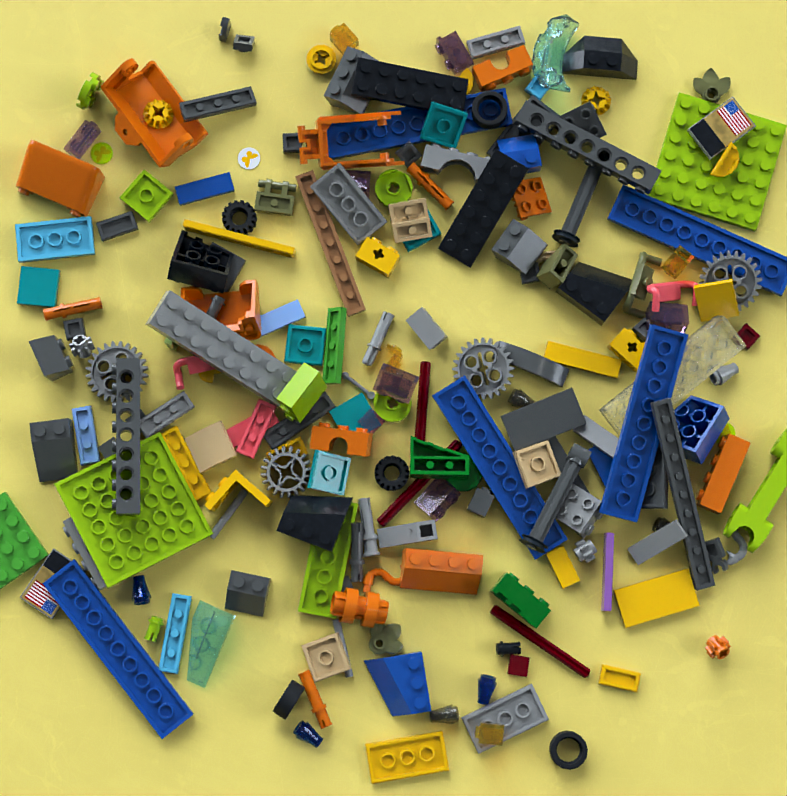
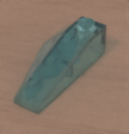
(208, 636)

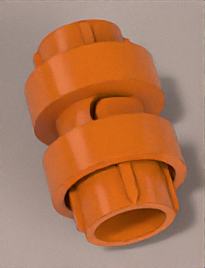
(366, 608)

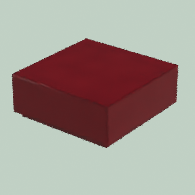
(748, 335)
(518, 665)

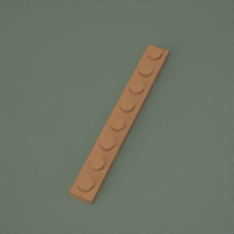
(331, 245)

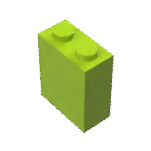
(301, 393)

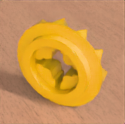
(323, 51)
(602, 94)
(157, 121)

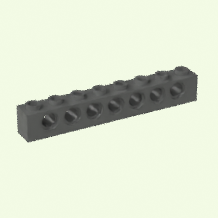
(565, 129)
(129, 367)

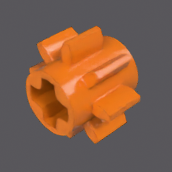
(717, 647)

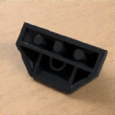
(600, 58)

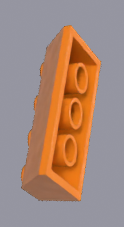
(441, 571)

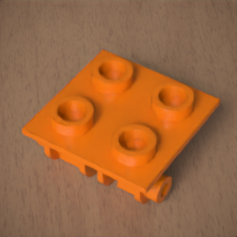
(531, 199)

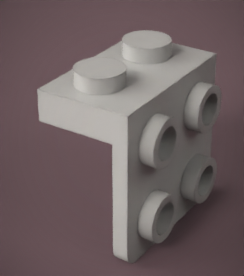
(580, 511)

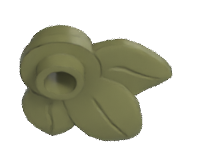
(711, 84)
(387, 636)

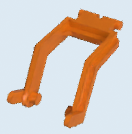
(317, 141)

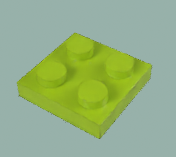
(146, 196)

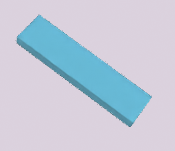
(175, 633)

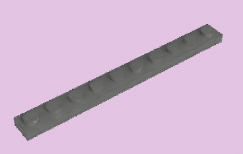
(682, 493)

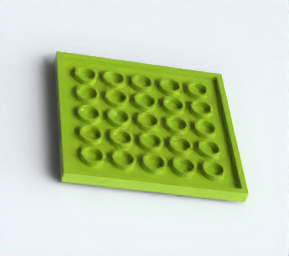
(686, 169)
(131, 543)

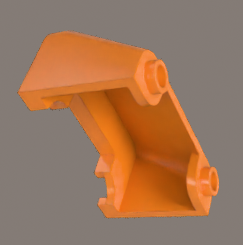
(59, 178)
(240, 309)

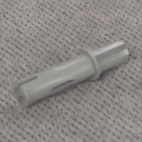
(377, 339)

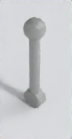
(370, 395)

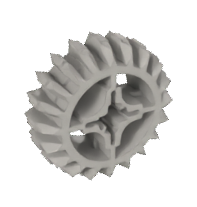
(278, 487)

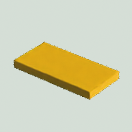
(656, 598)
(407, 757)

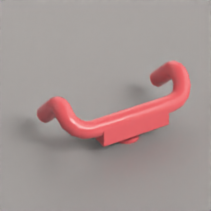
(669, 292)
(194, 364)

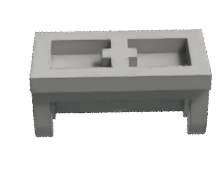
(426, 328)

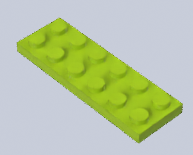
(326, 571)

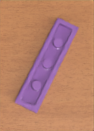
(607, 578)

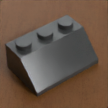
(341, 84)

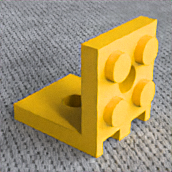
(227, 485)

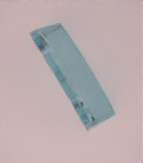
(550, 50)

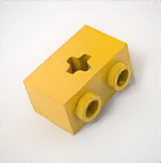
(382, 265)
(620, 347)

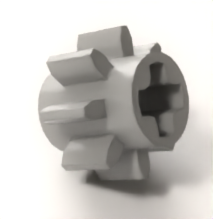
(82, 346)
(585, 550)

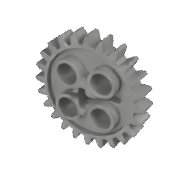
(748, 279)
(109, 356)
(500, 363)

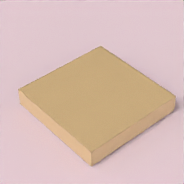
(536, 464)
(326, 657)

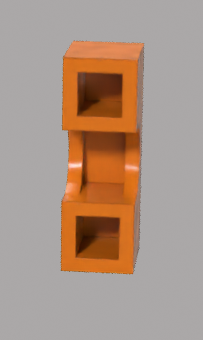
(488, 76)
(358, 441)

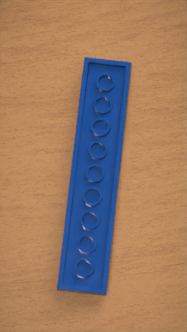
(367, 137)
(700, 238)
(638, 435)
(494, 460)
(118, 648)

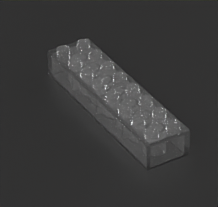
(703, 355)

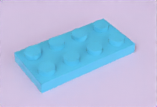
(55, 239)

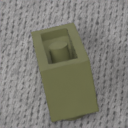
(557, 266)

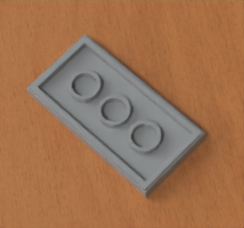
(348, 203)
(516, 711)

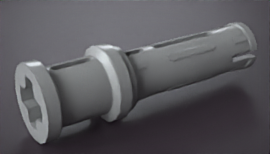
(369, 535)

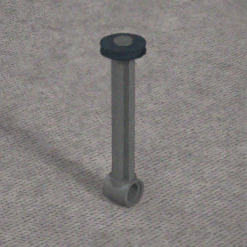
(579, 206)
(576, 460)

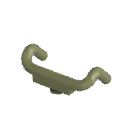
(641, 279)

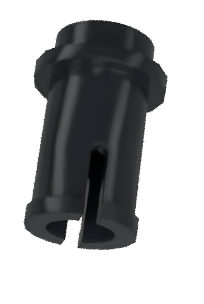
(508, 648)

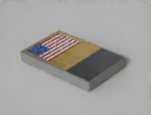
(721, 127)
(36, 593)

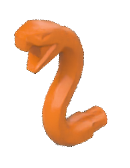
(368, 578)

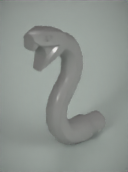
(734, 558)

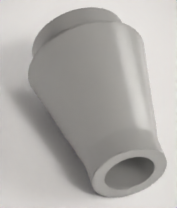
(724, 373)

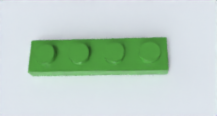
(334, 345)

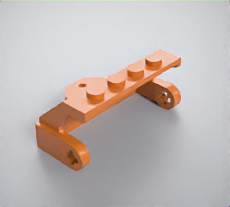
(131, 94)

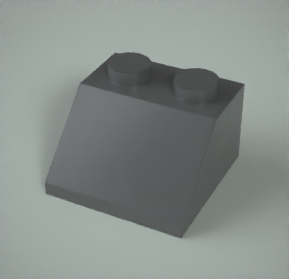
(519, 247)
(51, 357)
(247, 593)

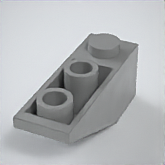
(407, 533)

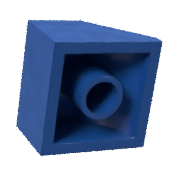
(522, 149)

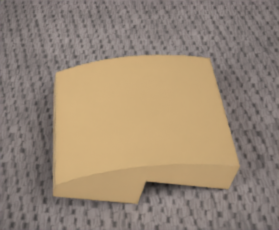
(410, 220)
(210, 446)

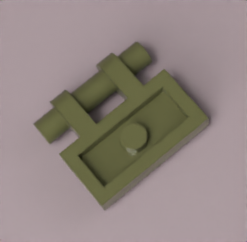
(273, 202)

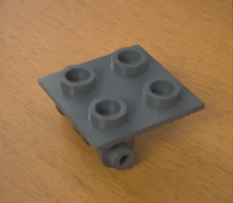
(586, 119)

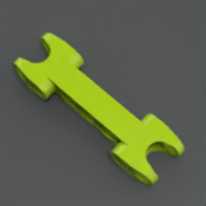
(754, 516)

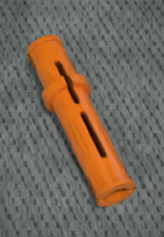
(424, 181)
(72, 308)
(315, 699)

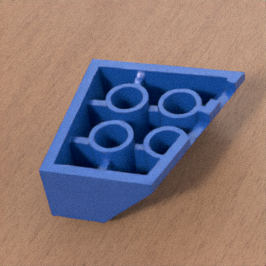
(699, 426)
(401, 682)

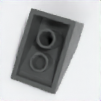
(54, 449)

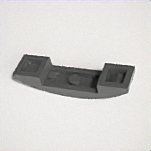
(536, 364)

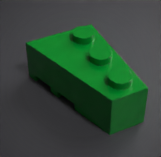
(436, 462)
(521, 599)

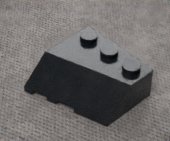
(190, 269)
(594, 290)
(315, 519)

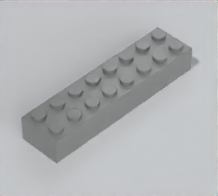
(220, 347)

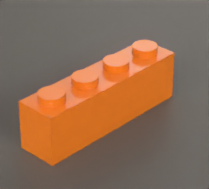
(722, 474)

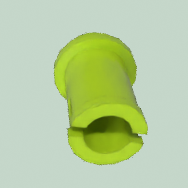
(154, 627)

